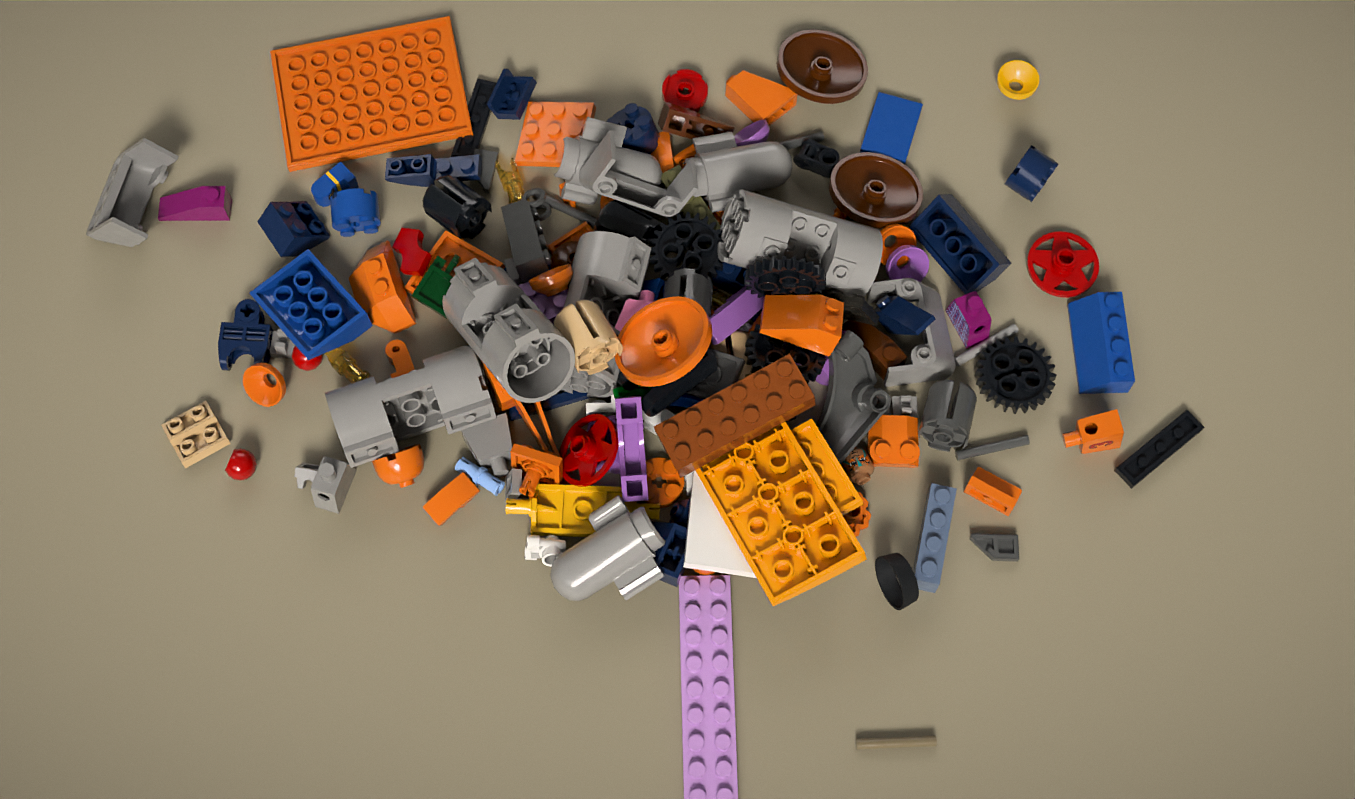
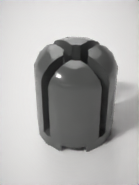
(697, 287)
(950, 431)

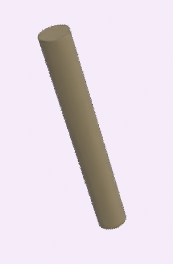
(896, 742)

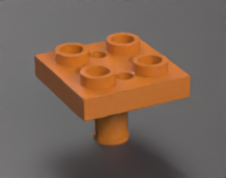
(536, 467)

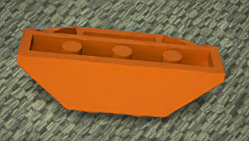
(381, 289)

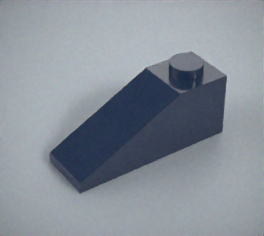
(901, 316)

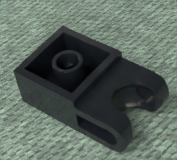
(664, 395)

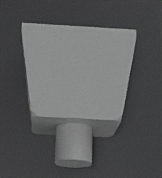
(491, 444)
(334, 481)

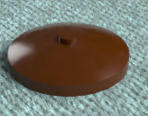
(822, 66)
(875, 189)

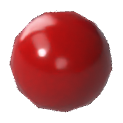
(303, 363)
(241, 465)

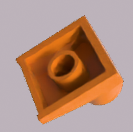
(894, 442)

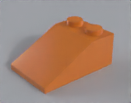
(803, 320)

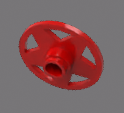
(1062, 264)
(589, 449)

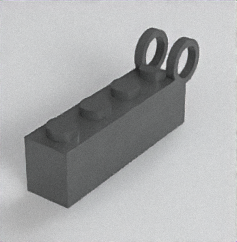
(525, 235)

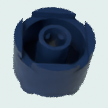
(641, 129)
(1031, 173)

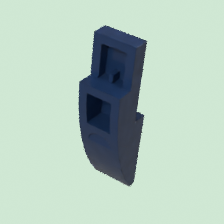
(424, 169)

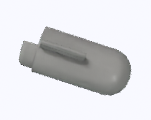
(628, 161)
(727, 168)
(617, 552)

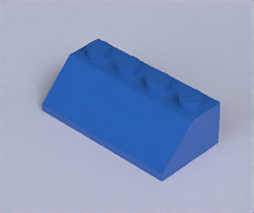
(1101, 344)

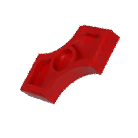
(413, 256)

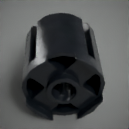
(456, 207)
(627, 221)

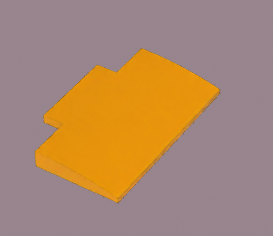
(787, 508)

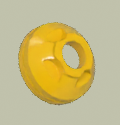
(1019, 72)

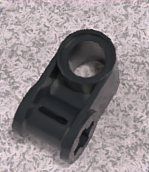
(815, 157)

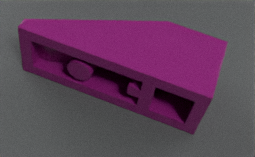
(196, 204)

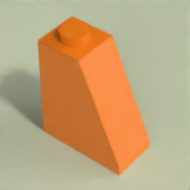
(759, 97)

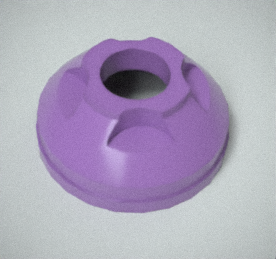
(753, 133)
(915, 268)

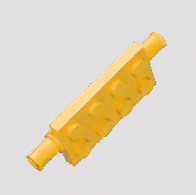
(566, 508)

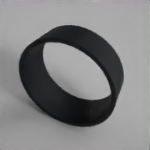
(886, 568)

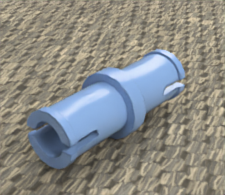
(480, 476)

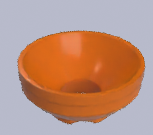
(903, 236)
(552, 281)
(258, 386)

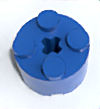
(355, 212)

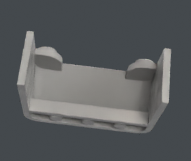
(128, 192)
(666, 202)
(929, 360)

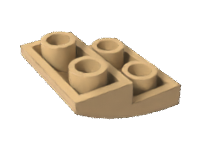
(195, 434)

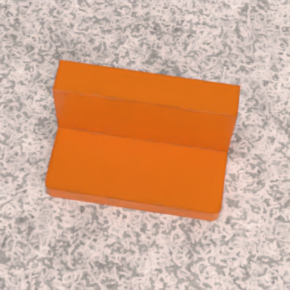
(993, 491)

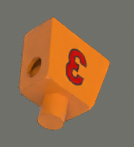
(1096, 433)

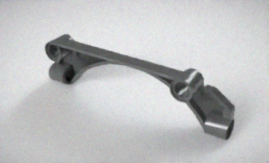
(850, 393)

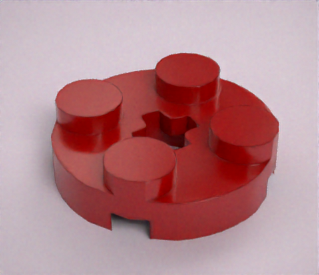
(685, 79)

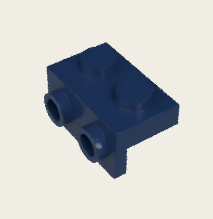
(511, 95)

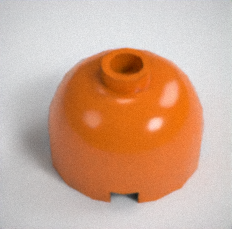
(401, 466)

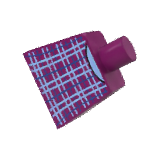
(967, 315)

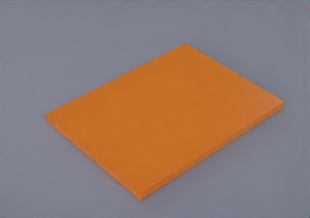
(370, 93)

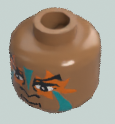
(858, 466)

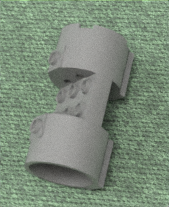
(768, 228)
(608, 272)
(508, 332)
(378, 415)

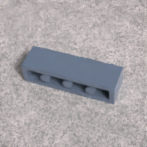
(933, 536)

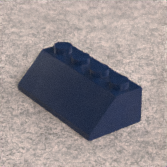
(959, 244)

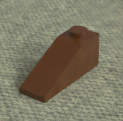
(689, 123)
(881, 348)

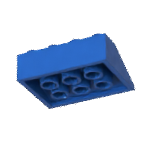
(311, 306)

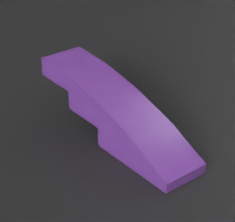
(734, 314)

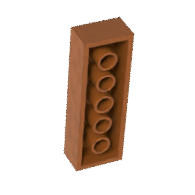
(735, 415)

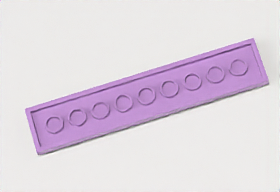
(707, 688)

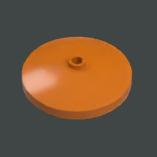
(664, 341)

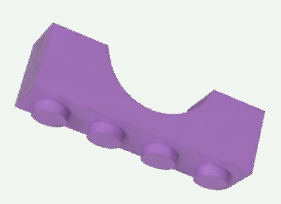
(631, 448)

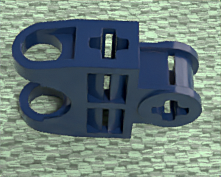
(245, 336)

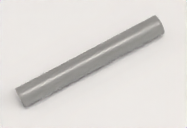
(977, 349)

